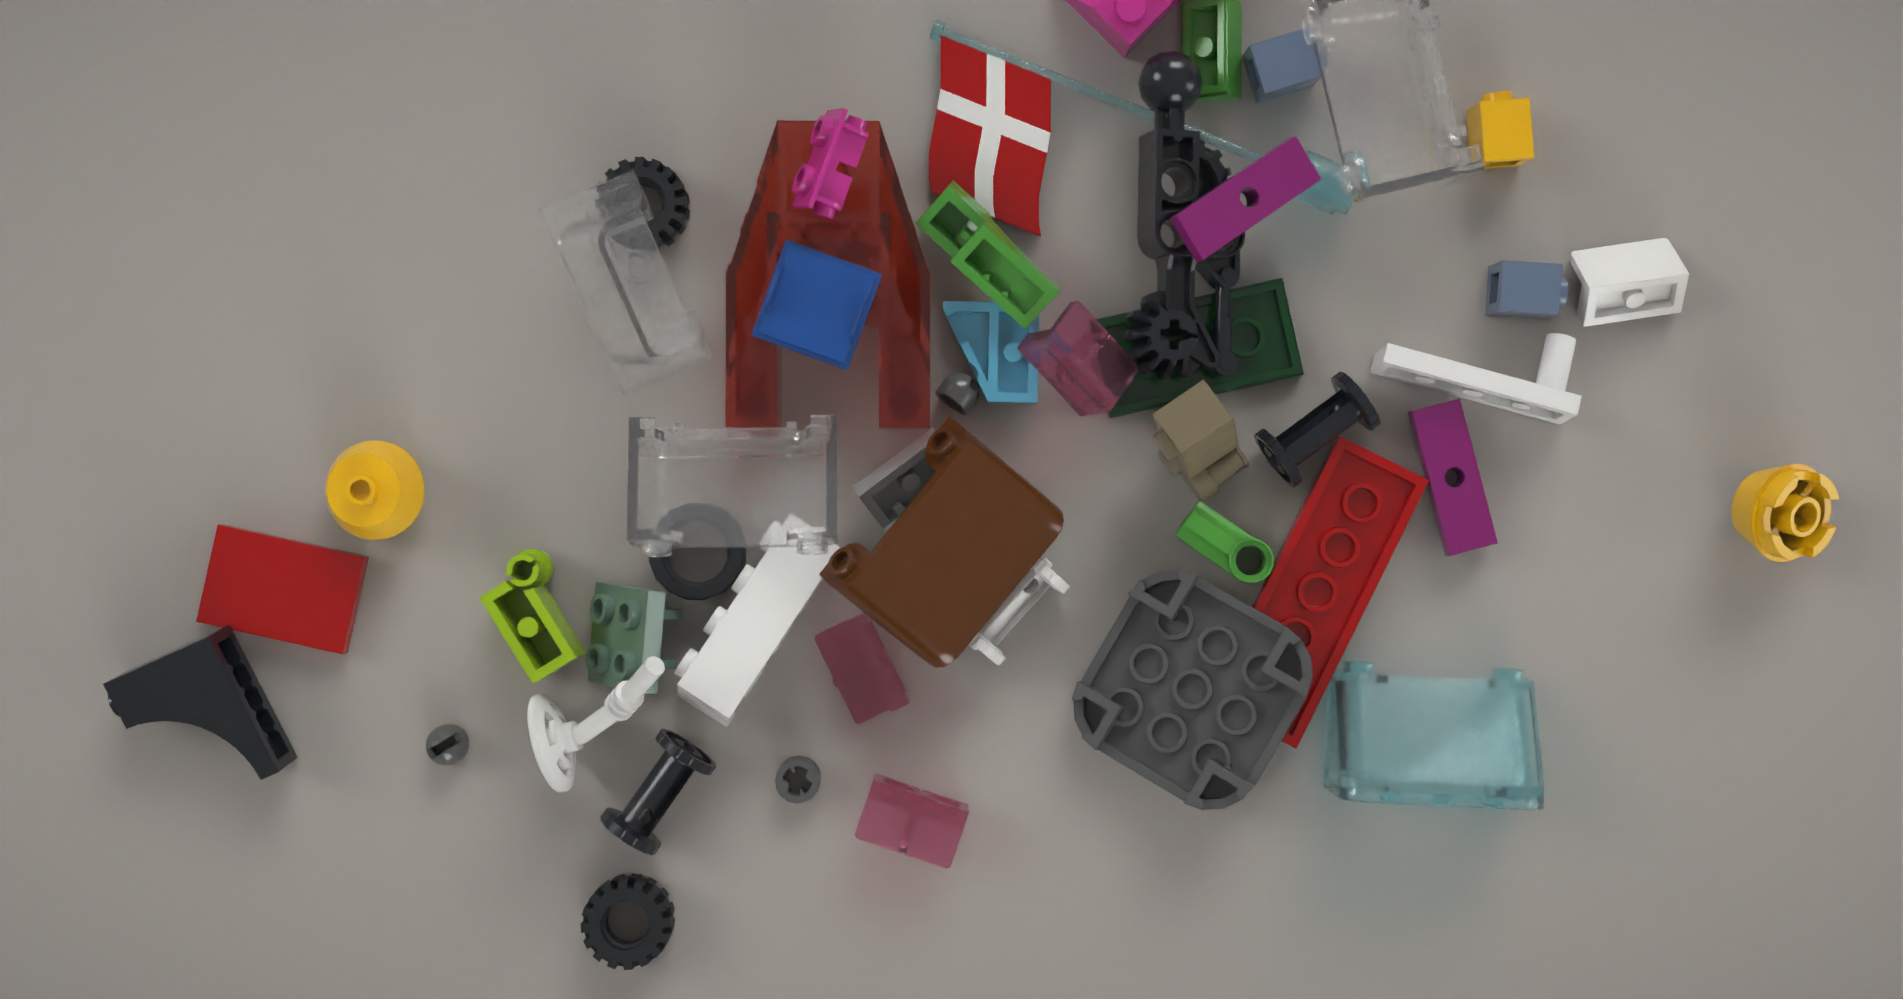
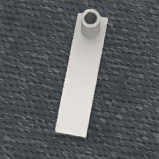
(1540, 400)

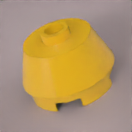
(374, 490)
(1785, 511)

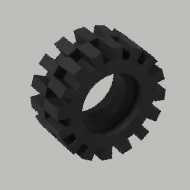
(672, 194)

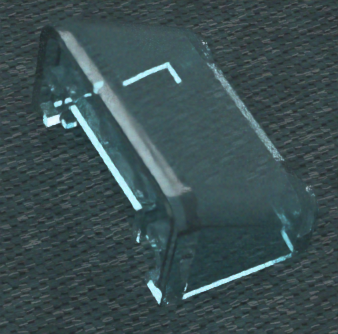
(1433, 739)

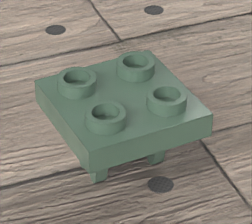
(626, 632)

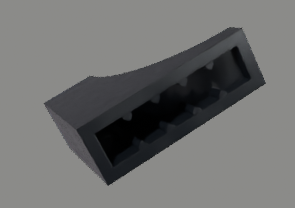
(209, 688)

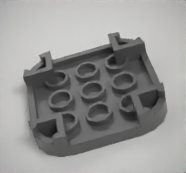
(1193, 689)

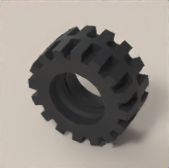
(607, 944)

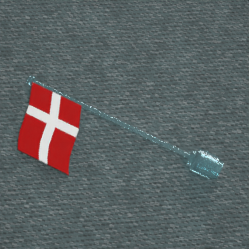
(997, 132)

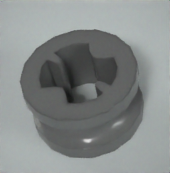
(812, 775)

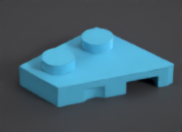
(990, 346)

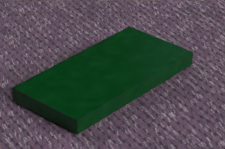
(1260, 340)

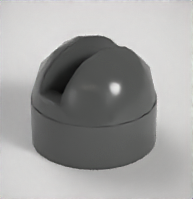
(958, 392)
(451, 754)

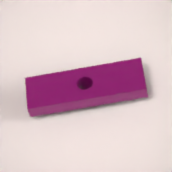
(1267, 186)
(1461, 508)

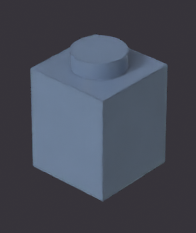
(1281, 66)
(1525, 289)

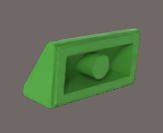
(1214, 42)

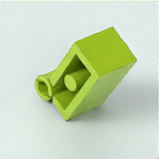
(531, 616)

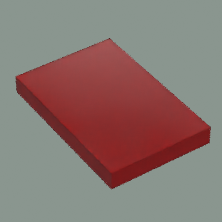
(282, 589)

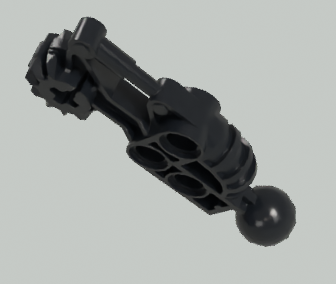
(1169, 88)

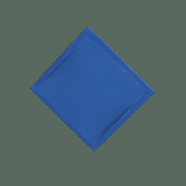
(816, 305)

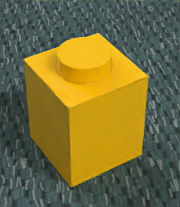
(1501, 130)

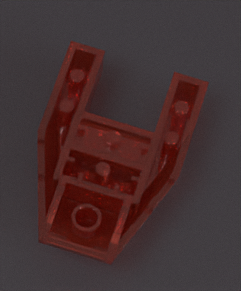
(869, 232)

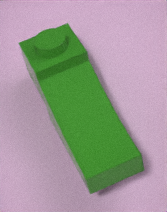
(987, 255)

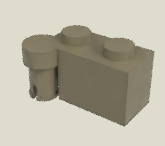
(1198, 440)

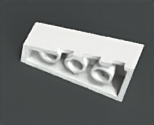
(749, 630)

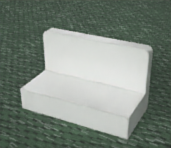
(1629, 281)

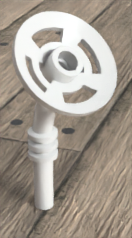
(567, 737)

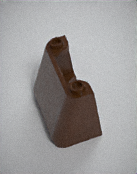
(950, 550)

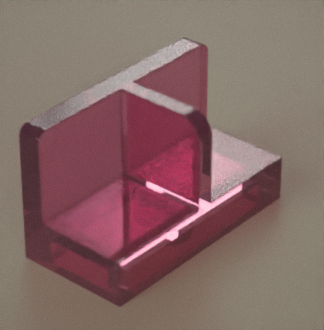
(1080, 361)
(862, 668)
(912, 821)

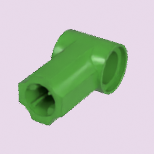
(1221, 541)

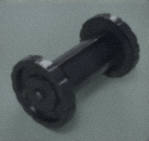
(1317, 428)
(657, 792)

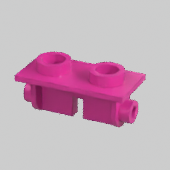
(833, 144)

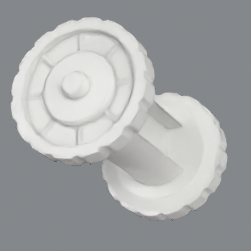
(1015, 607)

